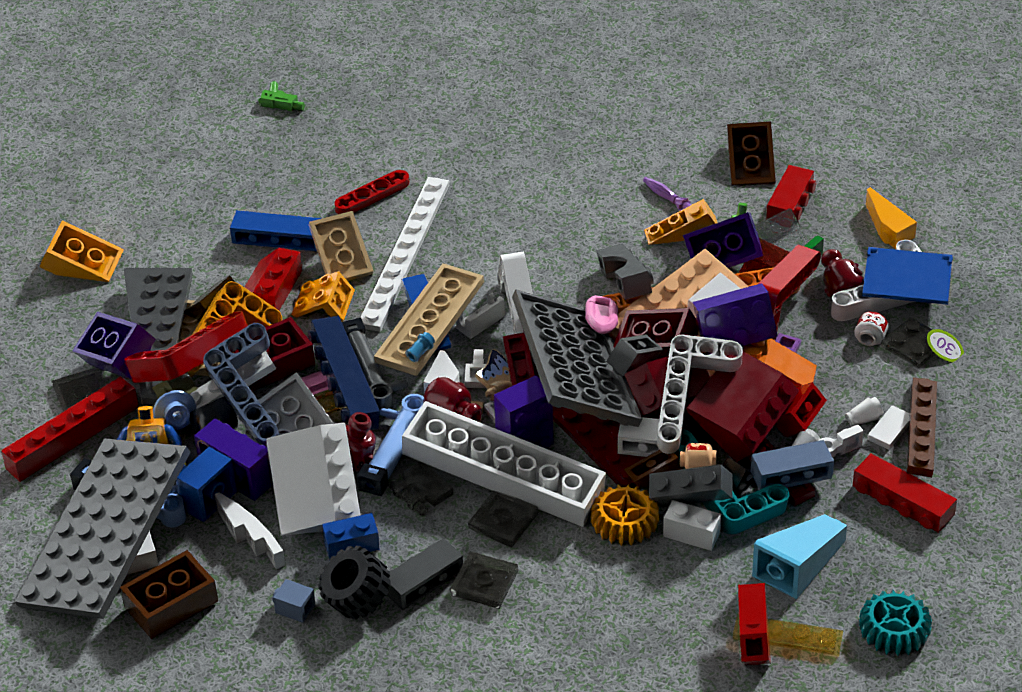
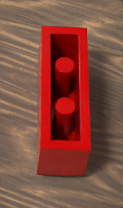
(792, 192)

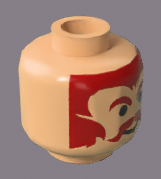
(697, 456)

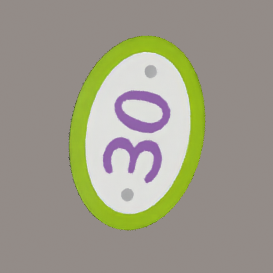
(944, 345)

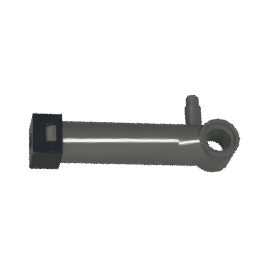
(379, 387)

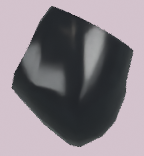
(218, 409)

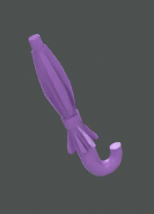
(663, 191)

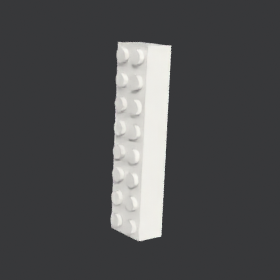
(503, 463)

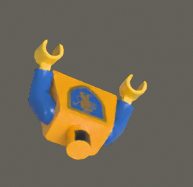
(150, 429)

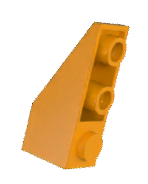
(683, 222)

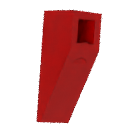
(753, 624)

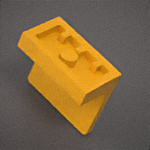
(329, 292)

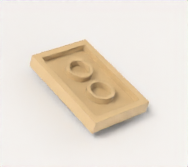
(341, 246)

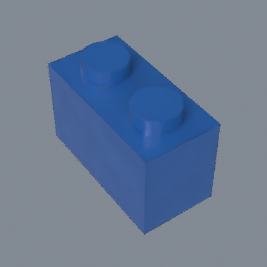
(351, 532)

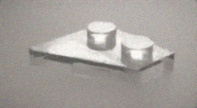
(782, 230)

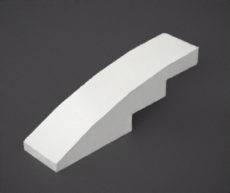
(247, 527)

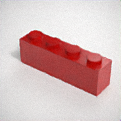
(904, 493)

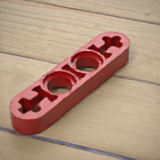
(392, 181)

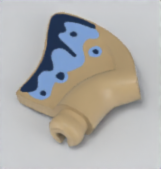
(495, 374)

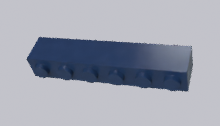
(342, 369)

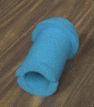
(424, 342)

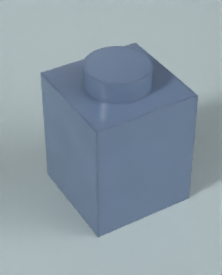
(294, 600)

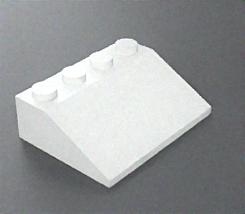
(312, 478)

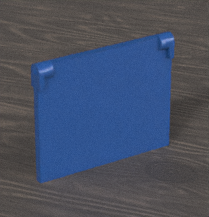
(907, 275)

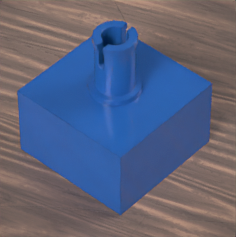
(202, 480)

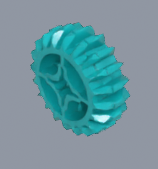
(895, 629)

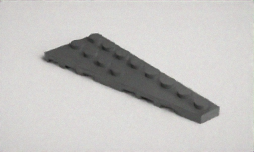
(158, 305)

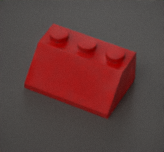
(275, 276)

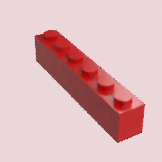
(69, 429)

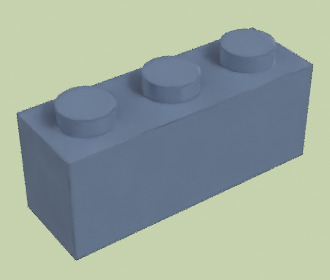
(792, 465)

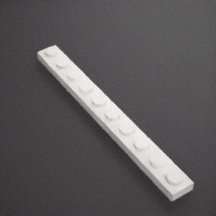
(404, 254)

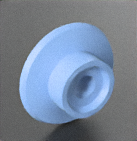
(172, 402)

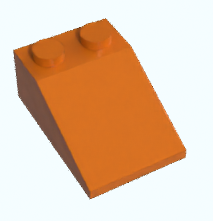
(793, 366)

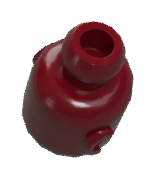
(839, 273)
(452, 397)
(360, 439)

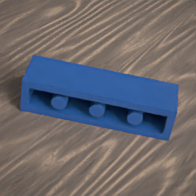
(272, 230)

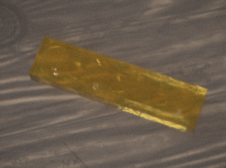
(800, 636)

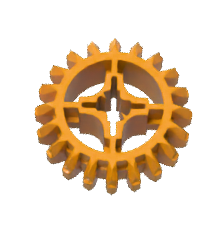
(609, 511)

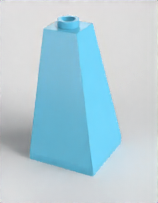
(797, 554)

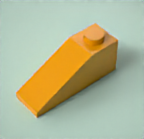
(889, 220)

